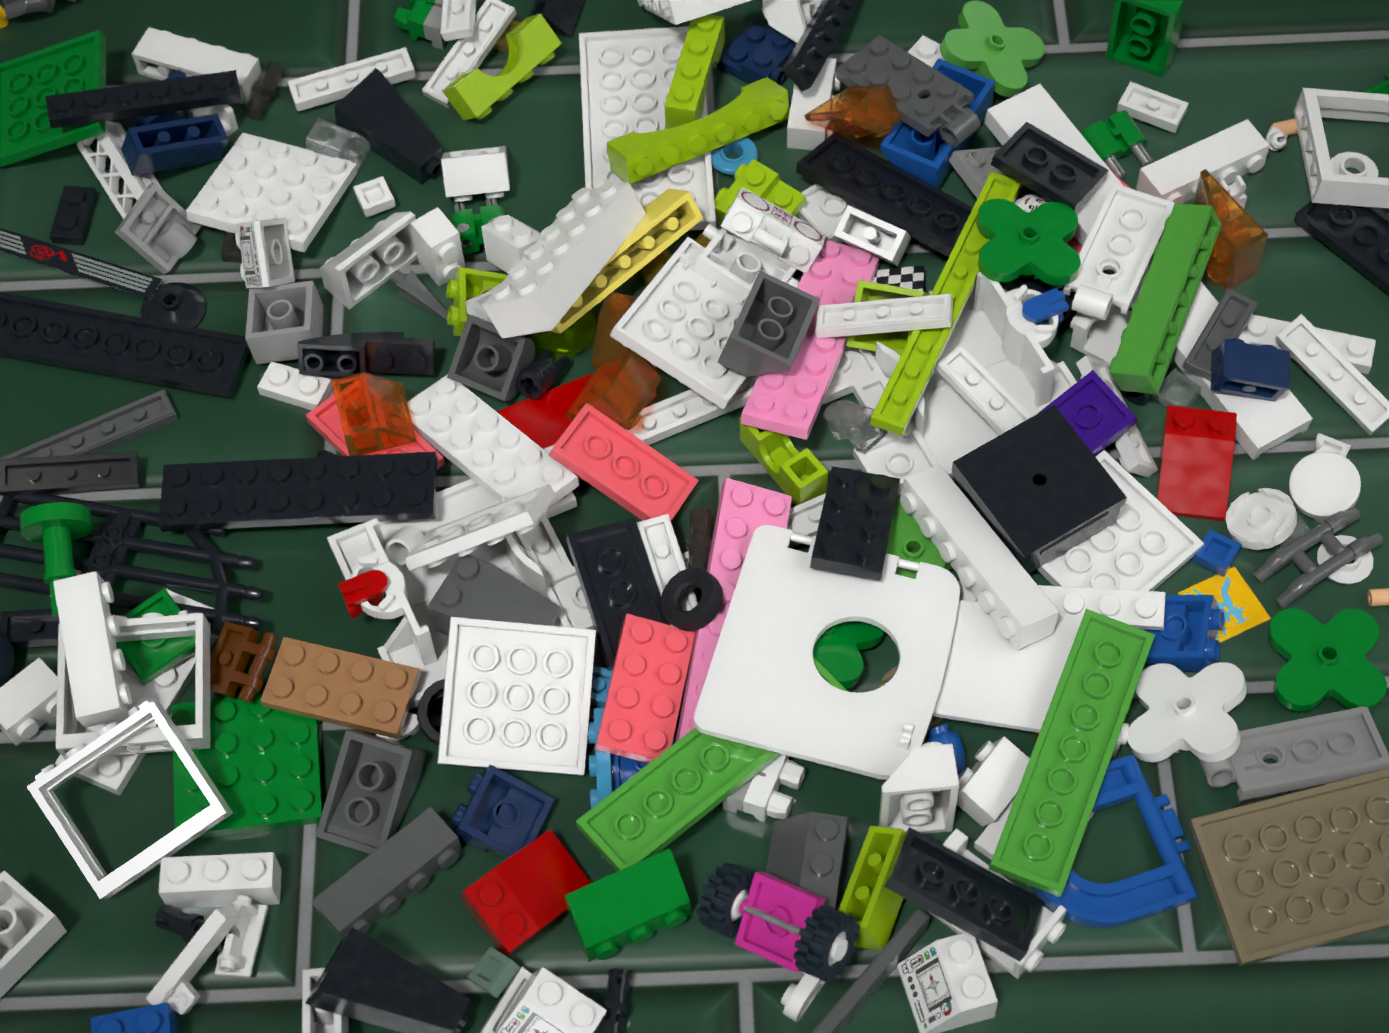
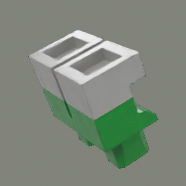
(422, 20)

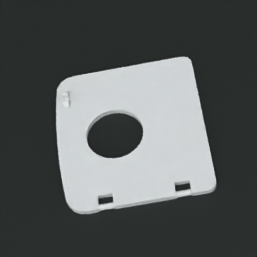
(764, 672)

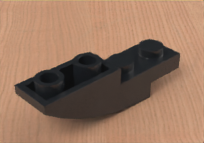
(365, 353)

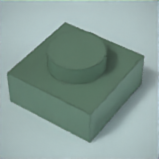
(493, 972)

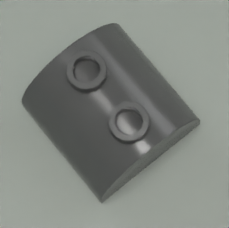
(489, 361)

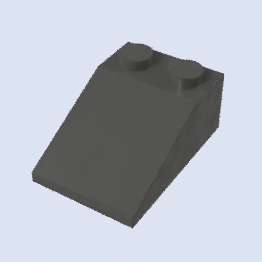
(487, 593)
(369, 790)

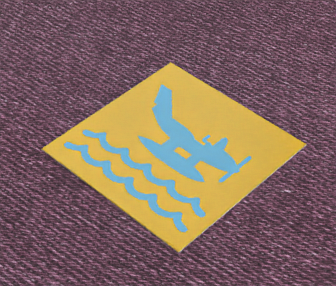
(1236, 599)

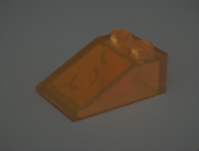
(1239, 241)

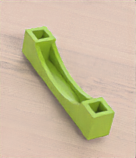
(645, 154)

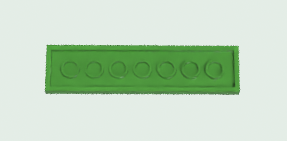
(1072, 753)
(673, 794)

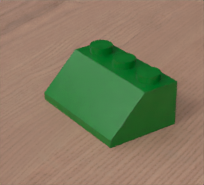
(628, 906)

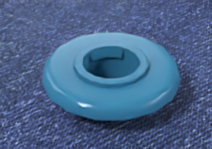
(743, 147)

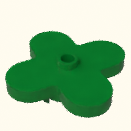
(1028, 242)
(840, 646)
(1326, 659)

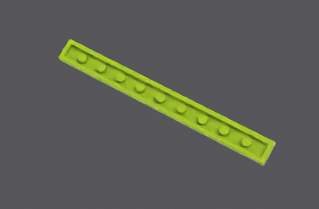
(927, 345)

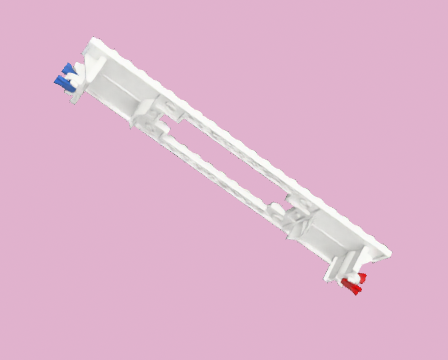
(997, 328)

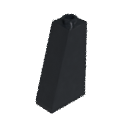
(390, 127)
(386, 990)

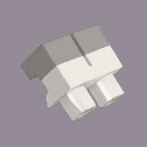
(761, 793)

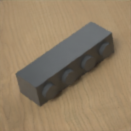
(389, 875)

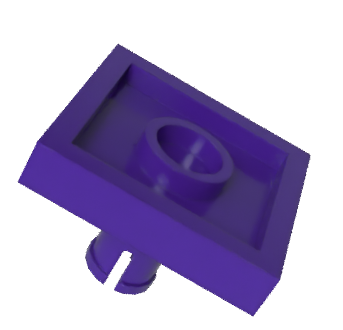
(1094, 412)

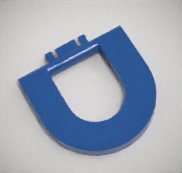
(1141, 894)

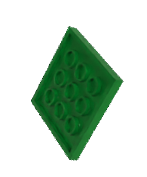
(50, 71)
(260, 764)

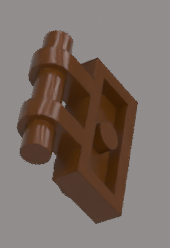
(231, 657)

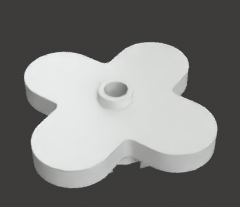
(1187, 712)

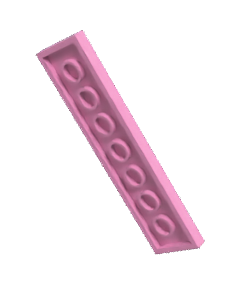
(791, 399)
(739, 513)

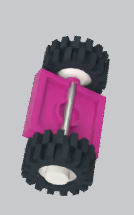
(778, 921)

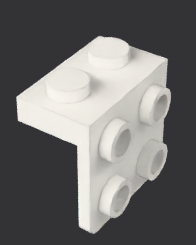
(1099, 337)

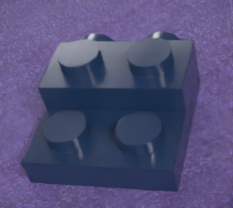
(757, 54)
(500, 813)

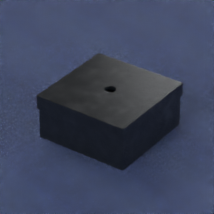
(1039, 488)

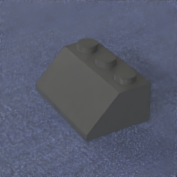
(769, 328)
(810, 853)

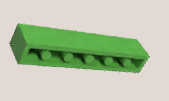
(1165, 298)

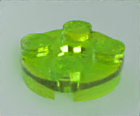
(571, 341)

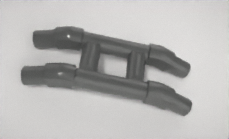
(1312, 573)

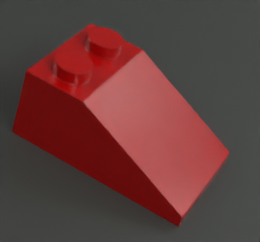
(1196, 462)
(524, 892)

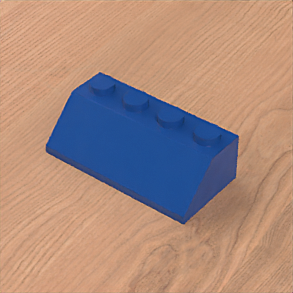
(930, 155)

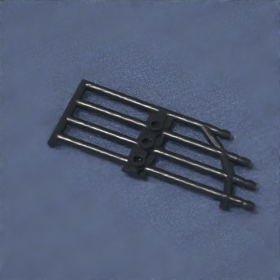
(113, 546)

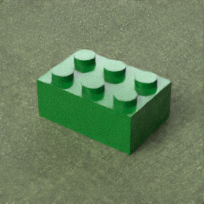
(1145, 33)

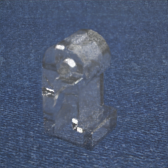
(338, 142)
(852, 422)

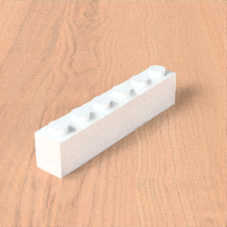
(978, 557)

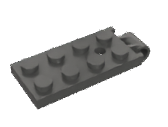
(909, 80)

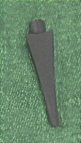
(415, 292)

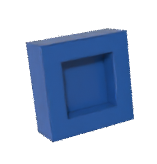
(1217, 553)

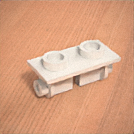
(242, 943)

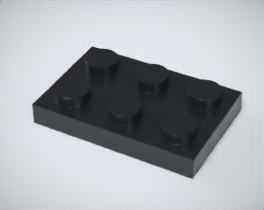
(1049, 167)

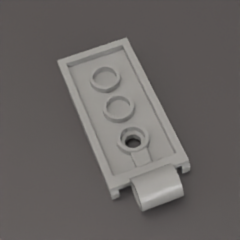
(1306, 753)

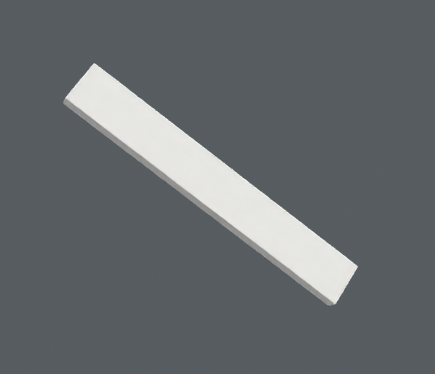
(1258, 421)

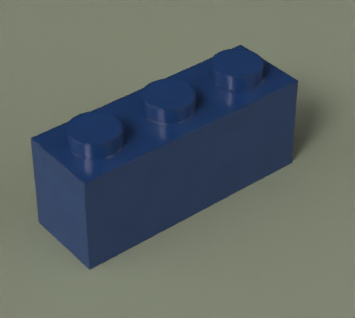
(174, 144)

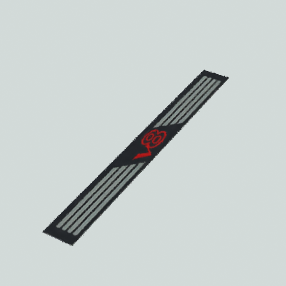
(78, 264)

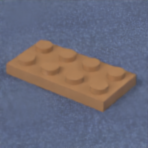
(341, 687)

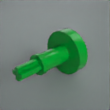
(56, 528)

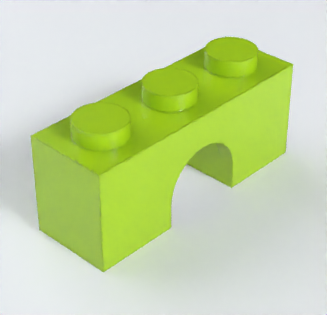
(795, 472)

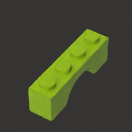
(528, 45)
(689, 84)

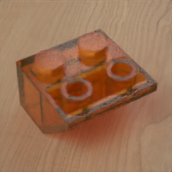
(372, 413)

